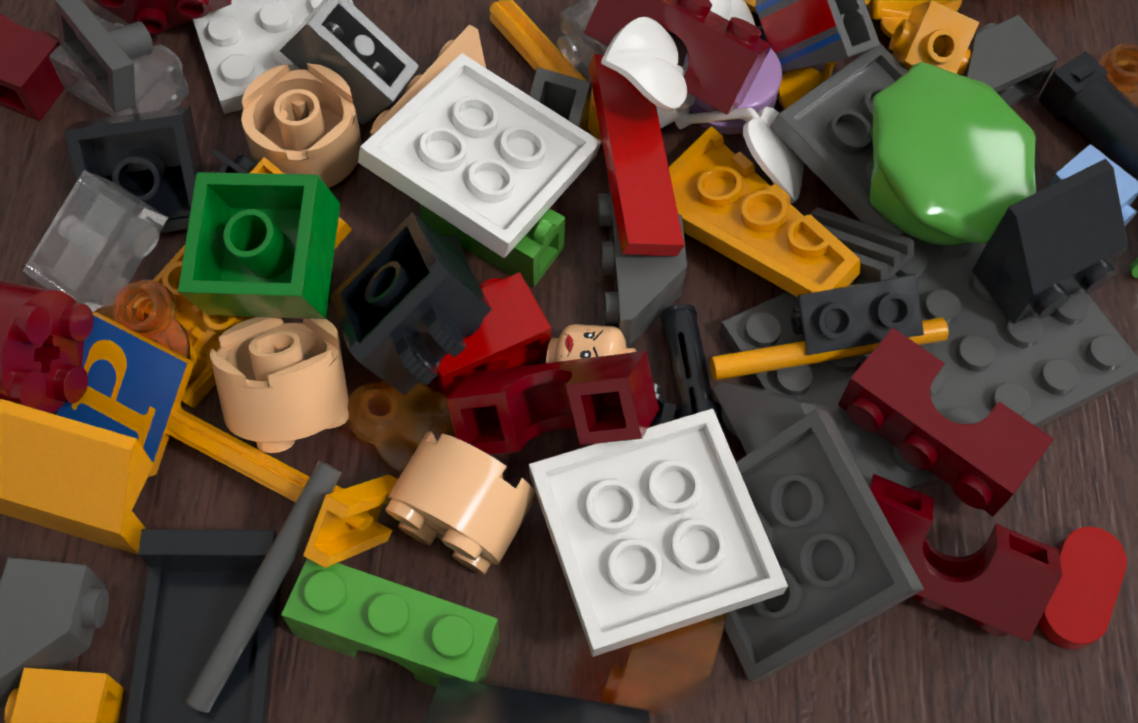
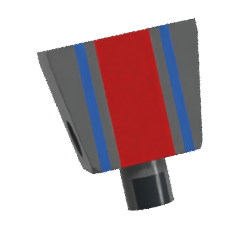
(815, 30)

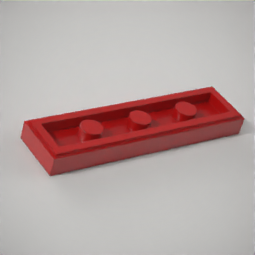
(635, 165)

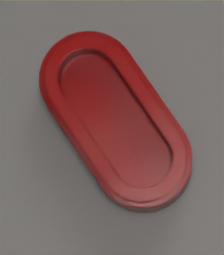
(1086, 595)

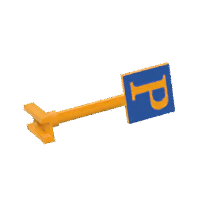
(139, 393)

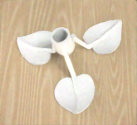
(649, 61)

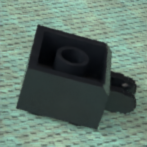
(409, 305)

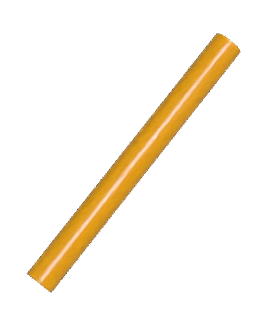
(794, 354)

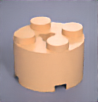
(302, 122)
(280, 380)
(461, 499)

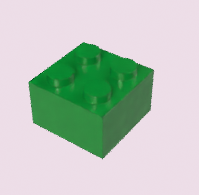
(260, 245)

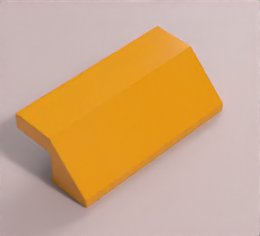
(71, 476)

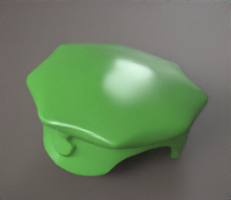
(948, 156)

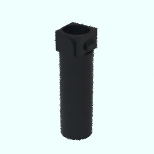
(1095, 109)

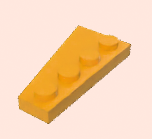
(754, 222)

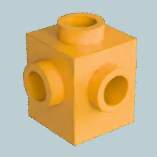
(934, 37)

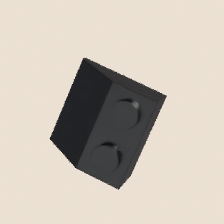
(144, 153)
(1055, 244)

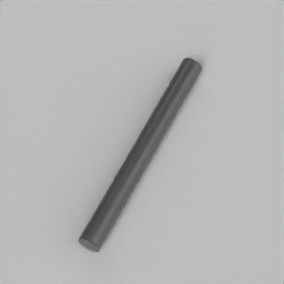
(262, 588)

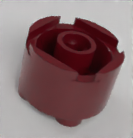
(42, 346)

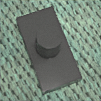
(102, 53)

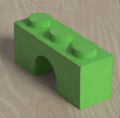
(370, 614)

